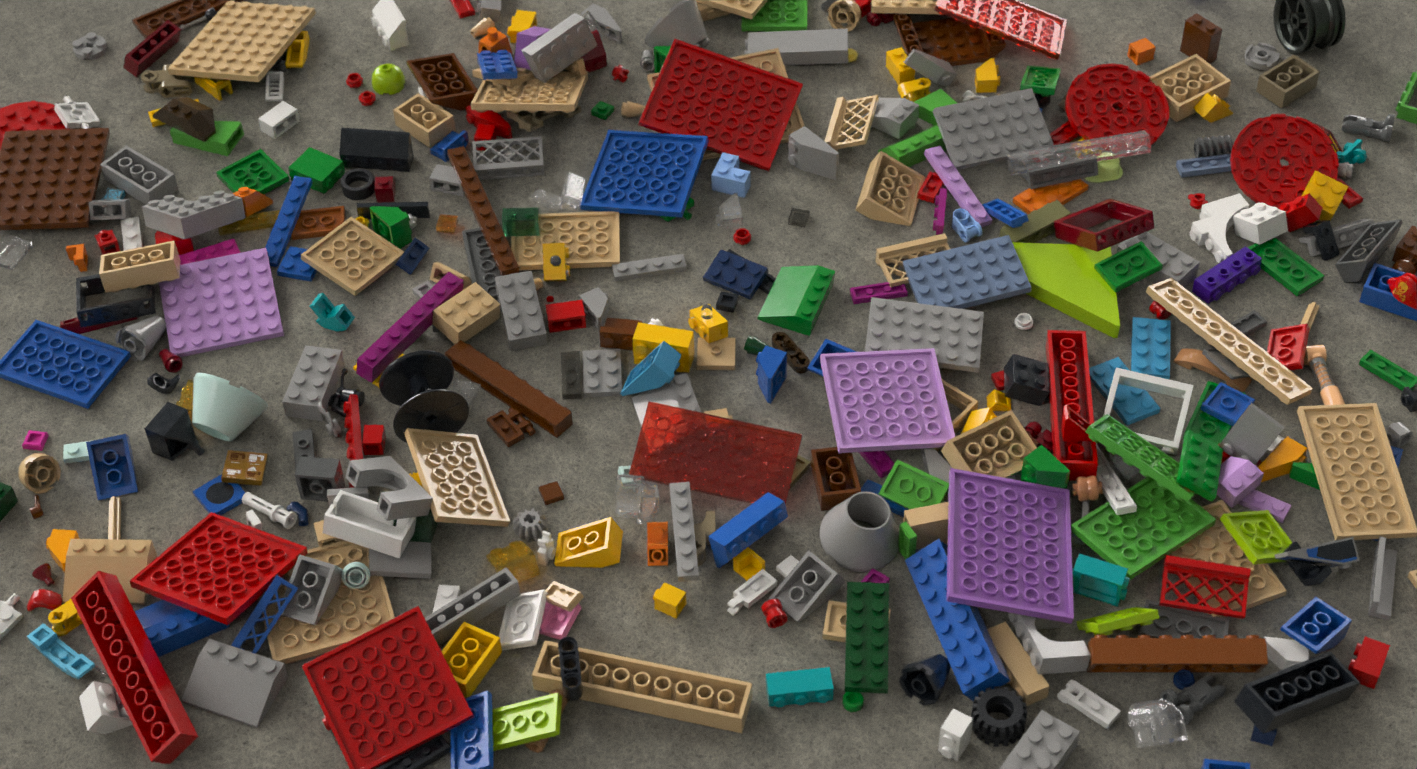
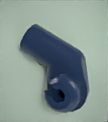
(301, 511)

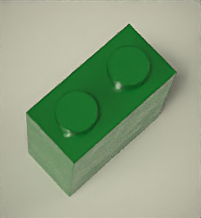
(318, 166)

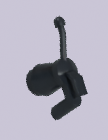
(342, 395)

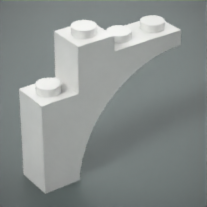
(1214, 223)

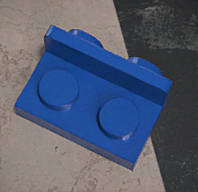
(451, 141)

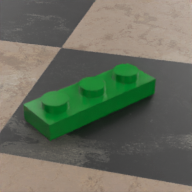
(1388, 370)

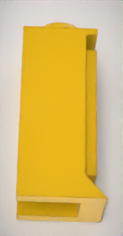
(214, 85)

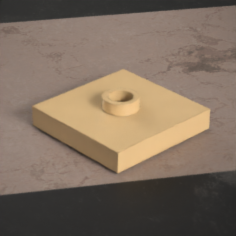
(716, 355)

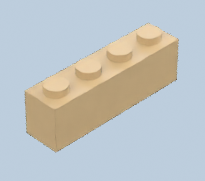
(1018, 665)

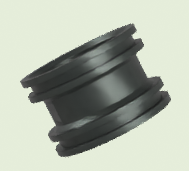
(1309, 23)

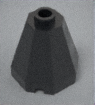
(926, 678)

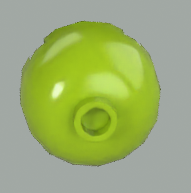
(388, 79)

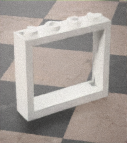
(1157, 385)

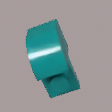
(330, 316)

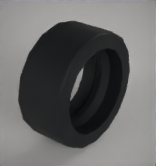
(361, 192)

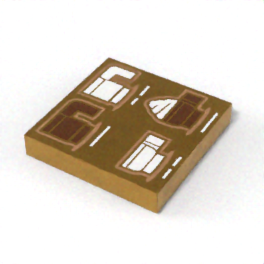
(244, 467)

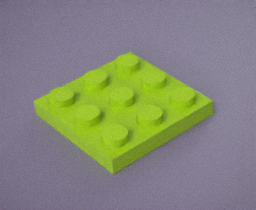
(1257, 535)
(1120, 619)

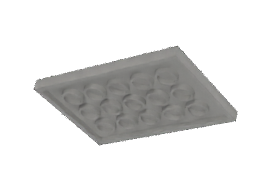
(990, 127)
(909, 325)

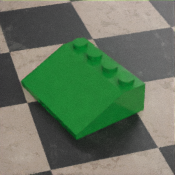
(797, 297)

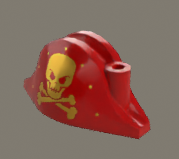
(1404, 289)

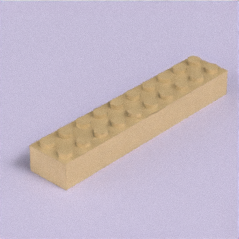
(650, 688)

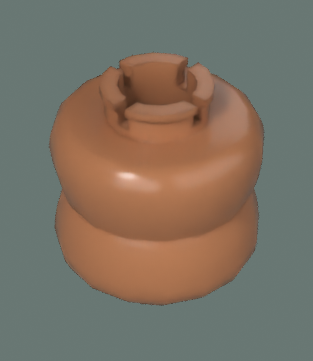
(1087, 488)

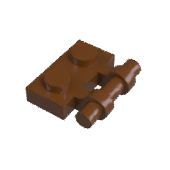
(506, 429)

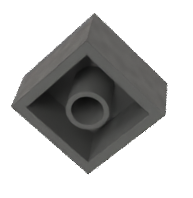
(318, 475)

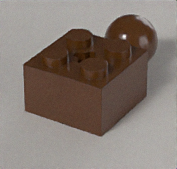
(1406, 253)

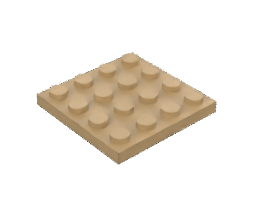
(352, 256)

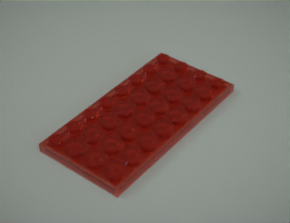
(1010, 21)
(715, 454)

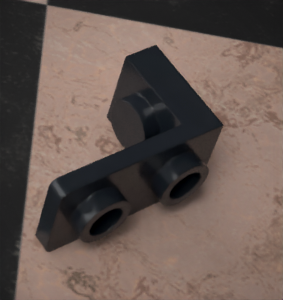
(1325, 238)
(1308, 573)

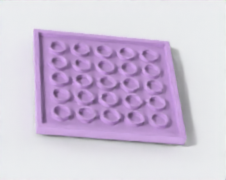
(221, 303)
(886, 400)

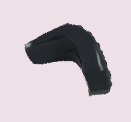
(162, 384)

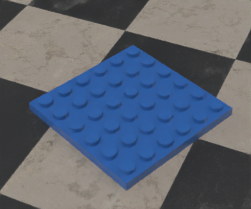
(644, 173)

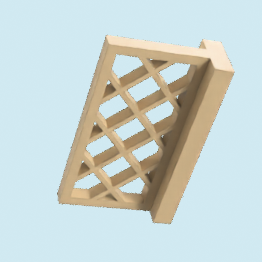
(839, 122)
(905, 251)

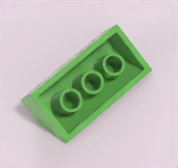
(912, 149)

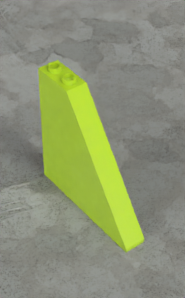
(1068, 282)

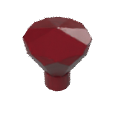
(43, 573)

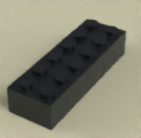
(1296, 692)

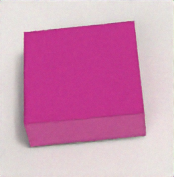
(35, 440)

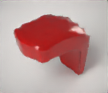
(44, 599)

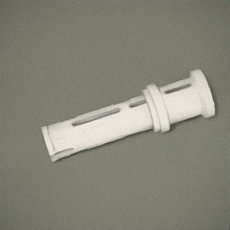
(275, 512)

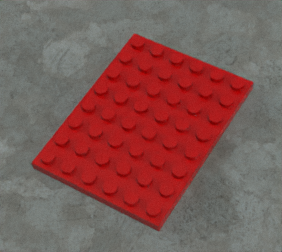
(724, 99)

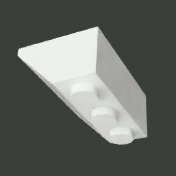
(390, 24)

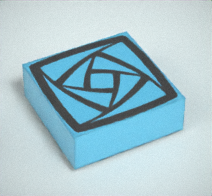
(113, 194)

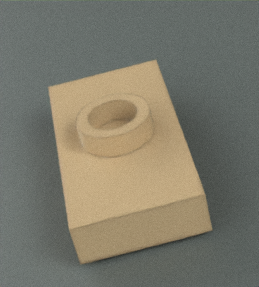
(563, 596)

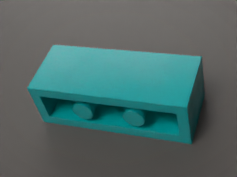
(799, 687)

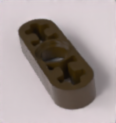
(790, 345)

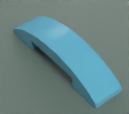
(59, 653)

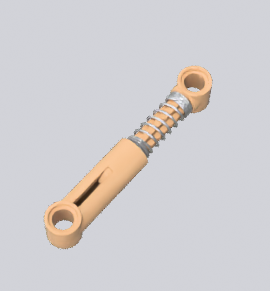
(1316, 357)

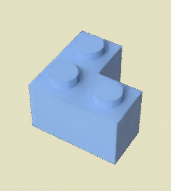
(729, 178)

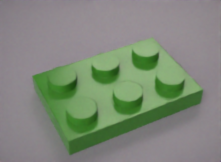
(913, 487)

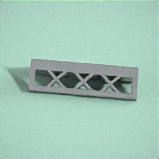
(1344, 235)
(1382, 581)

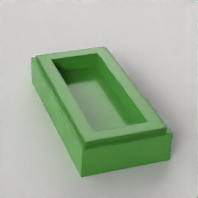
(907, 540)

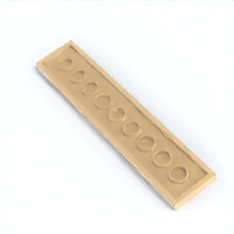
(1229, 341)

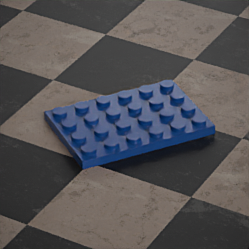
(62, 363)

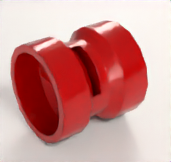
(773, 611)

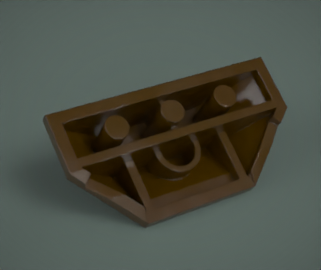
(188, 117)

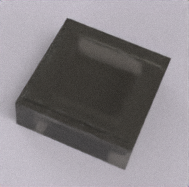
(798, 217)

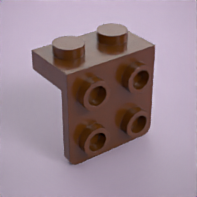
(618, 333)

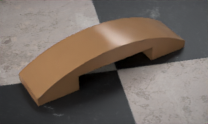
(1194, 358)

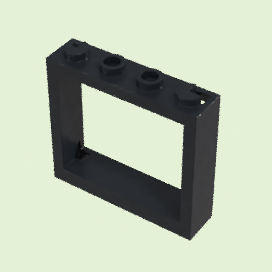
(109, 312)

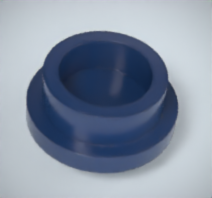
(1183, 679)

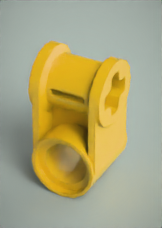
(914, 90)
(67, 616)

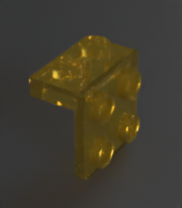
(517, 558)

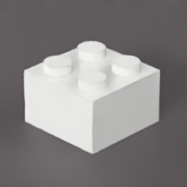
(1260, 223)

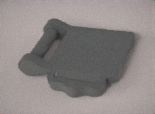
(1224, 363)

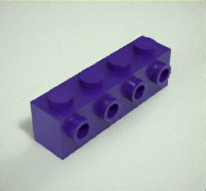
(1227, 275)

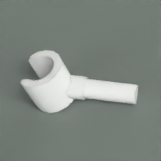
(969, 95)

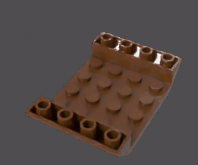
(948, 40)

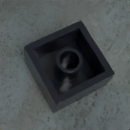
(1026, 380)

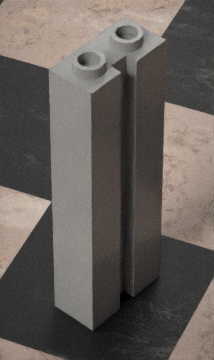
(802, 46)

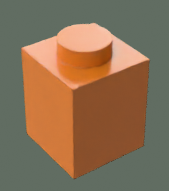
(1141, 51)

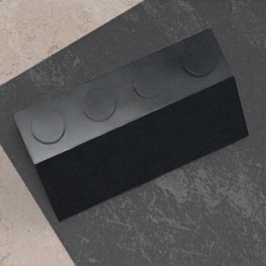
(376, 149)

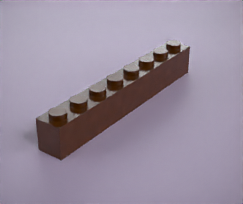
(510, 388)

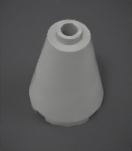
(141, 337)

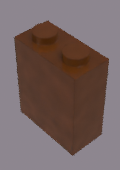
(1201, 38)

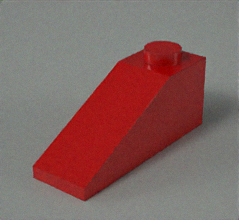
(489, 117)

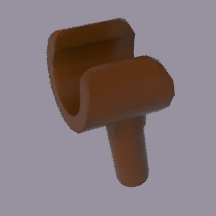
(36, 511)

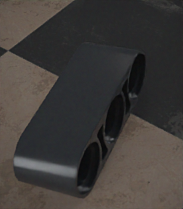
(572, 676)

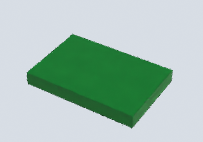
(1128, 266)

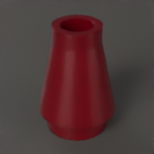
(171, 361)

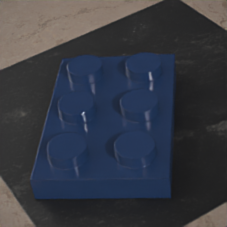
(735, 274)

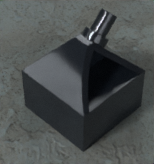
(172, 432)

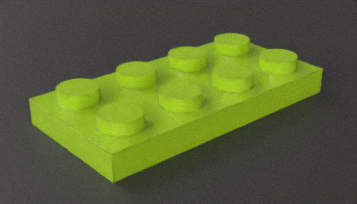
(526, 721)

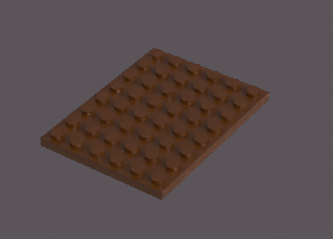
(50, 177)

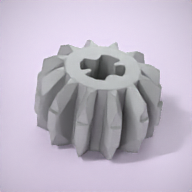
(530, 524)

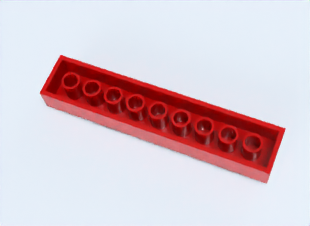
(1072, 387)
(134, 668)

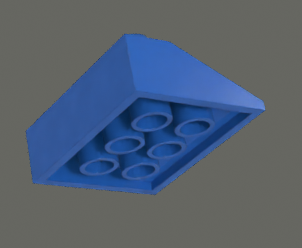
(174, 626)

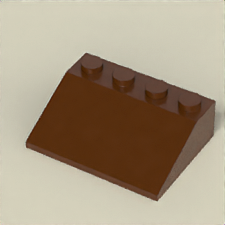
(444, 81)

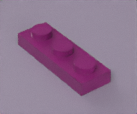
(939, 213)

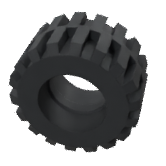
(999, 730)

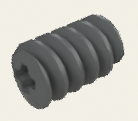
(1212, 145)

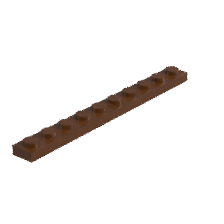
(483, 211)

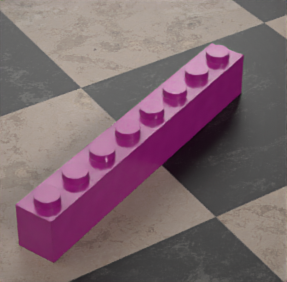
(407, 328)

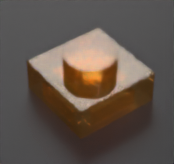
(447, 223)

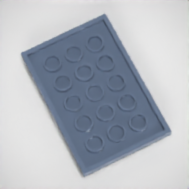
(968, 274)

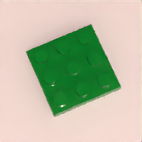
(255, 172)

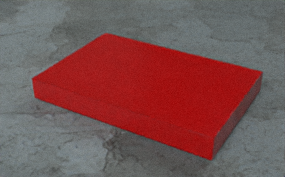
(1289, 345)

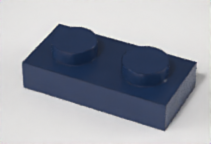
(412, 256)

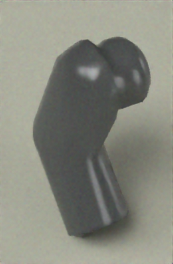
(281, 65)

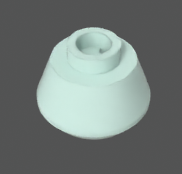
(355, 575)

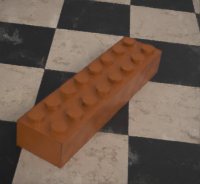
(1174, 654)

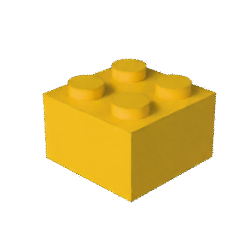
(1326, 192)

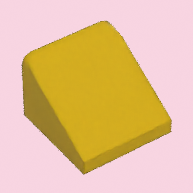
(998, 402)

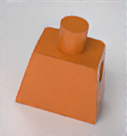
(494, 41)

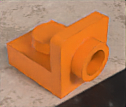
(79, 255)

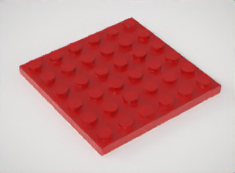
(218, 568)
(387, 691)

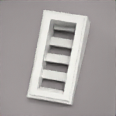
(274, 77)

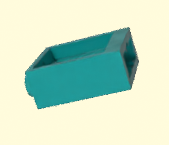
(1100, 580)

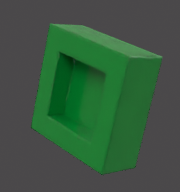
(602, 110)

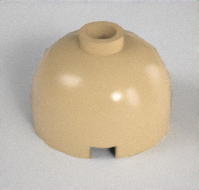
(842, 12)
(38, 469)

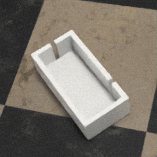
(360, 523)

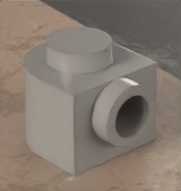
(1398, 434)

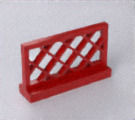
(1202, 571)

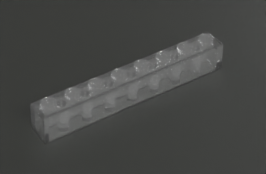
(1101, 148)

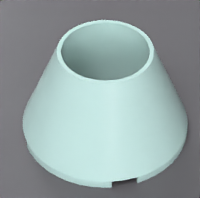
(223, 408)

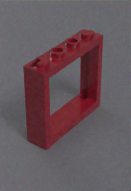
(1074, 226)

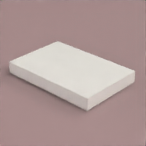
(522, 620)

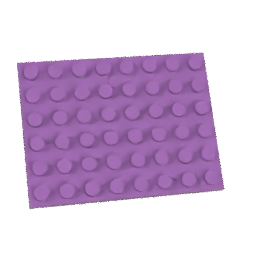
(1009, 546)

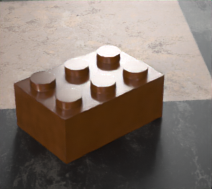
(833, 476)

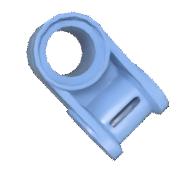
(965, 225)

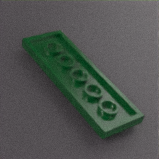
(867, 637)

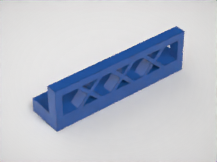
(260, 609)

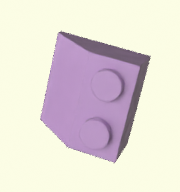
(1237, 480)

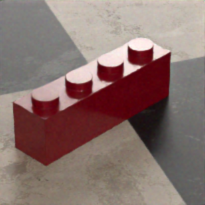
(152, 48)

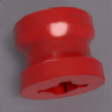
(1159, 310)

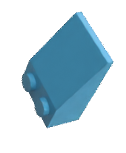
(653, 370)

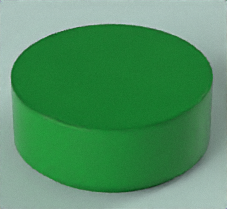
(853, 701)

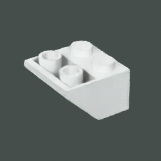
(103, 709)

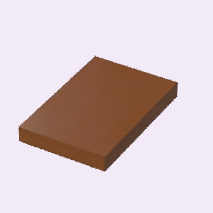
(318, 222)

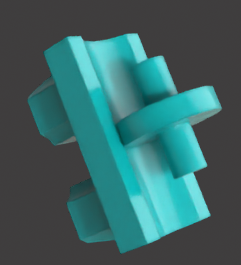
(1352, 153)

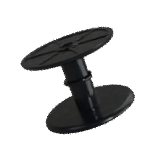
(420, 387)

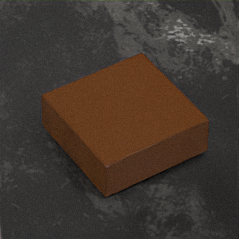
(551, 493)

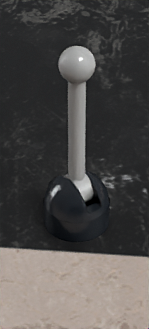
(209, 14)

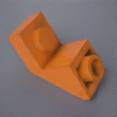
(657, 543)

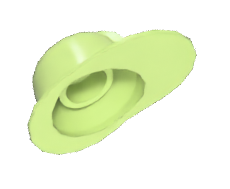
(1107, 171)

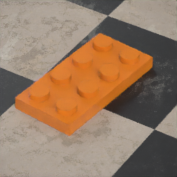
(1037, 198)

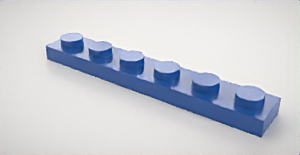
(287, 219)

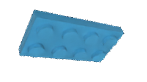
(1151, 347)
(1129, 402)

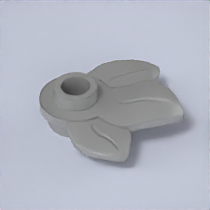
(332, 427)

